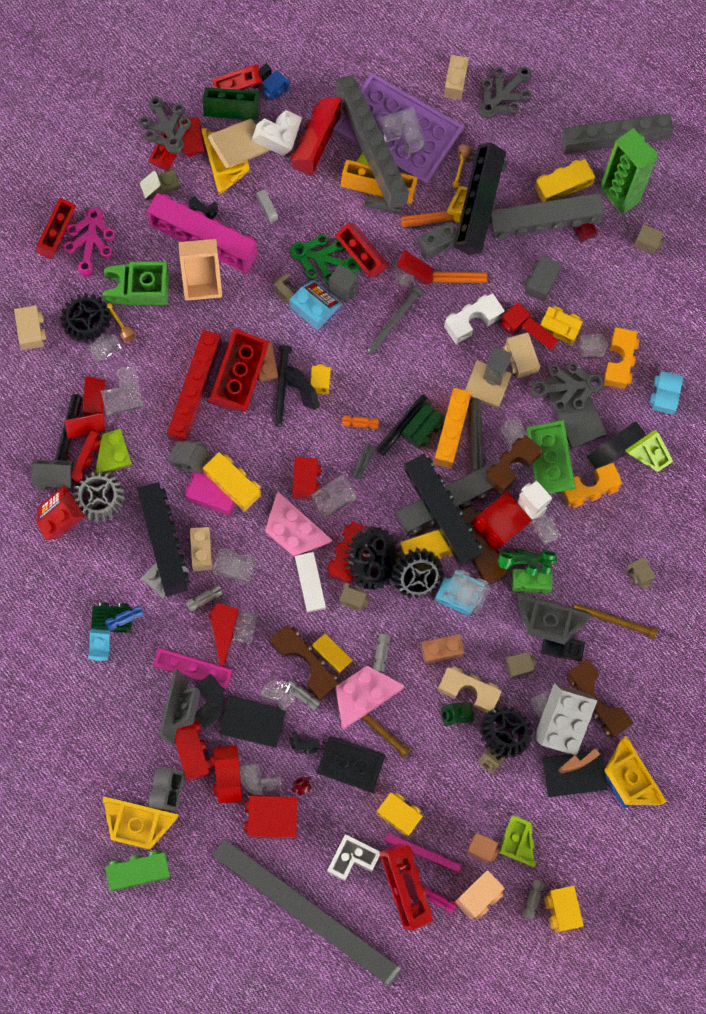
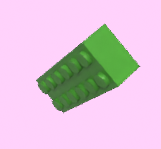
(628, 170)

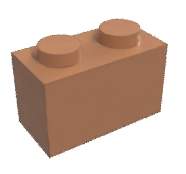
(442, 649)
(482, 849)

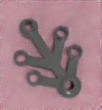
(504, 94)
(172, 143)
(569, 386)

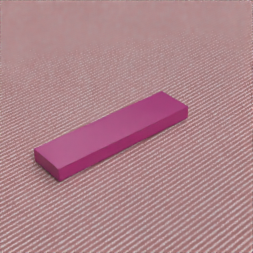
(191, 667)
(425, 854)

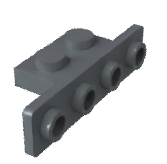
(179, 707)

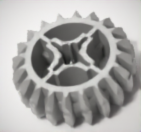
(103, 491)

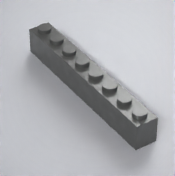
(371, 142)

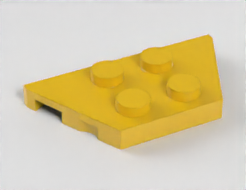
(223, 177)
(632, 777)
(136, 823)

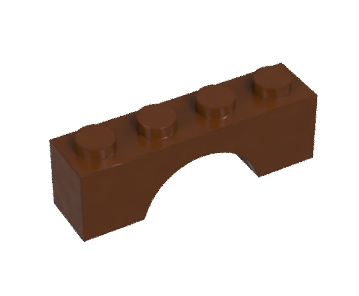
(288, 643)
(612, 719)

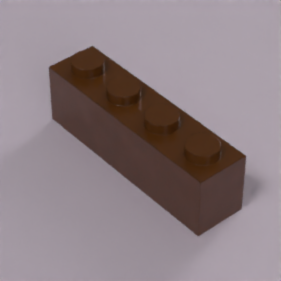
(487, 564)

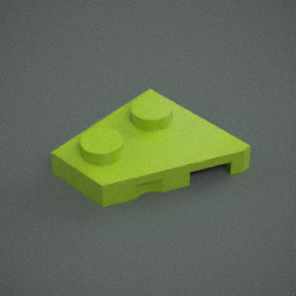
(651, 451)
(112, 453)
(518, 841)

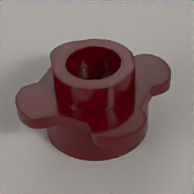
(302, 785)

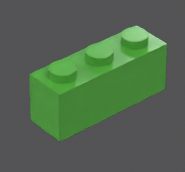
(137, 871)

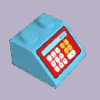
(314, 304)

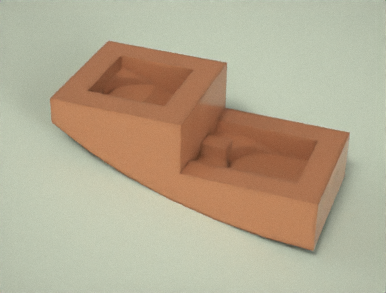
(574, 763)

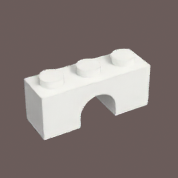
(486, 309)
(534, 500)

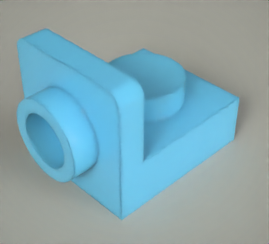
(99, 644)

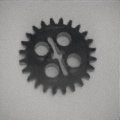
(372, 557)

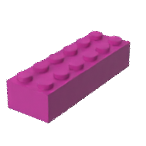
(187, 225)

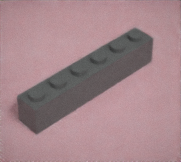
(605, 134)
(547, 216)
(464, 492)

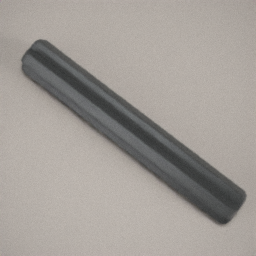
(476, 434)

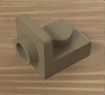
(283, 291)
(491, 761)

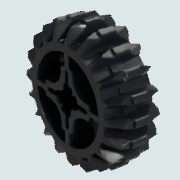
(102, 312)
(425, 564)
(504, 737)

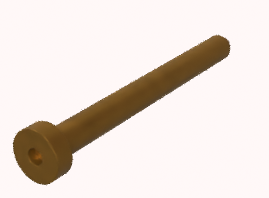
(651, 632)
(387, 736)

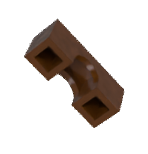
(524, 452)

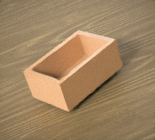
(200, 269)
(481, 893)

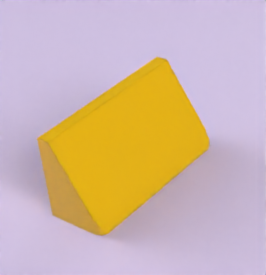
(332, 653)

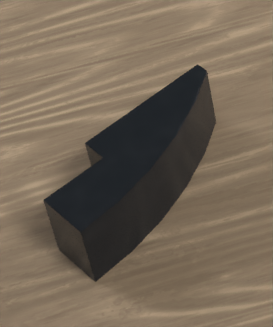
(616, 446)

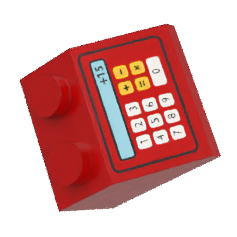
(58, 514)

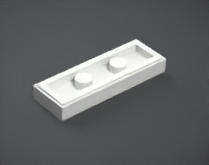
(310, 582)

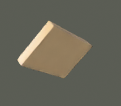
(235, 143)

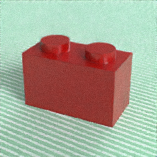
(305, 478)

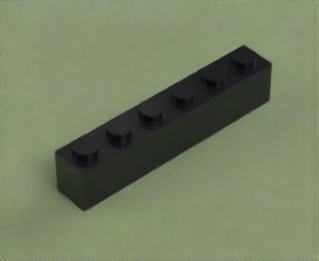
(479, 199)
(442, 510)
(162, 539)

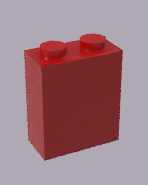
(501, 521)
(271, 817)

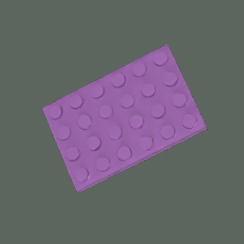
(438, 129)

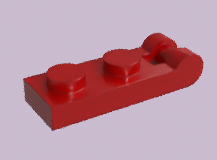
(239, 79)
(85, 458)

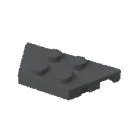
(550, 620)

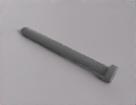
(415, 292)

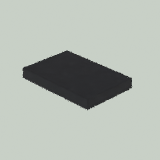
(252, 721)
(350, 764)
(583, 780)

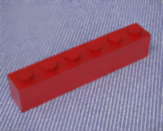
(194, 386)

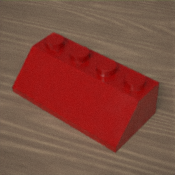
(317, 135)
(238, 371)

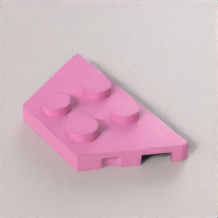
(293, 529)
(363, 694)

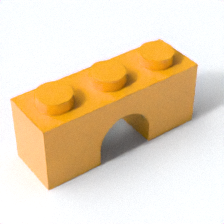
(618, 374)
(606, 482)

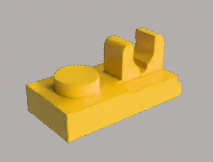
(456, 205)

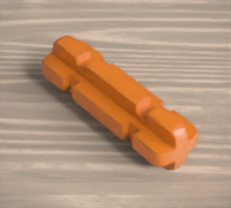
(360, 422)

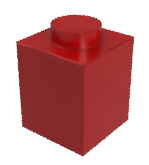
(514, 318)

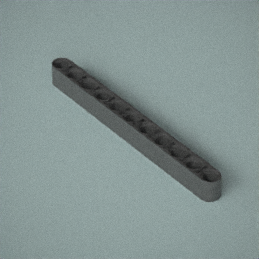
(307, 913)

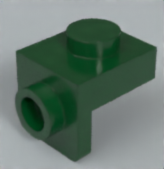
(457, 713)

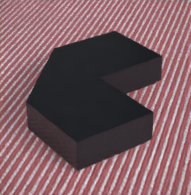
(308, 393)
(212, 709)

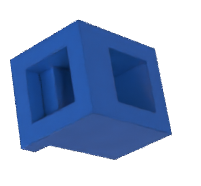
(275, 85)

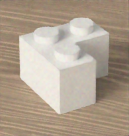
(279, 135)
(352, 852)

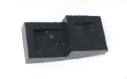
(571, 650)

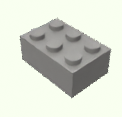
(565, 719)

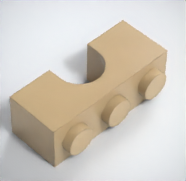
(455, 680)

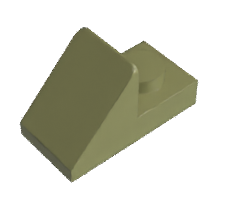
(159, 183)

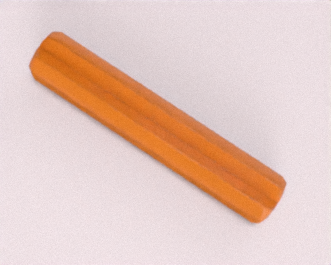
(427, 218)
(459, 277)

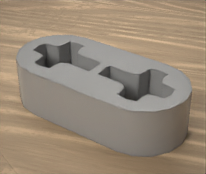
(267, 206)

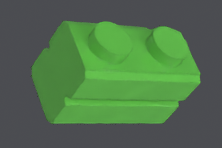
(527, 583)

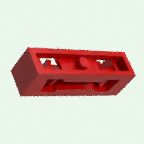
(406, 885)

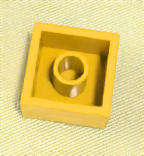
(563, 909)

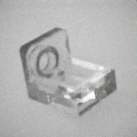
(104, 347)
(245, 626)

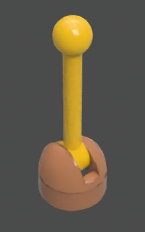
(464, 153)
(127, 333)

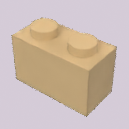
(456, 77)
(29, 327)
(523, 359)
(201, 549)

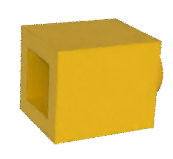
(321, 378)

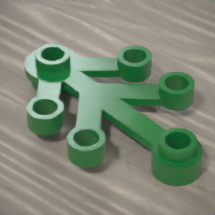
(321, 257)
(520, 556)

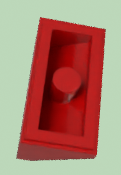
(193, 138)
(161, 157)
(415, 267)
(540, 333)
(93, 398)
(83, 425)

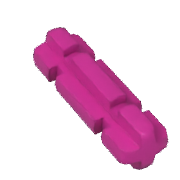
(439, 900)

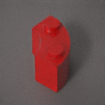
(227, 774)

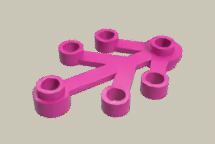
(90, 238)

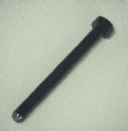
(284, 350)

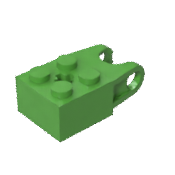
(139, 283)

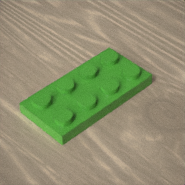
(554, 466)

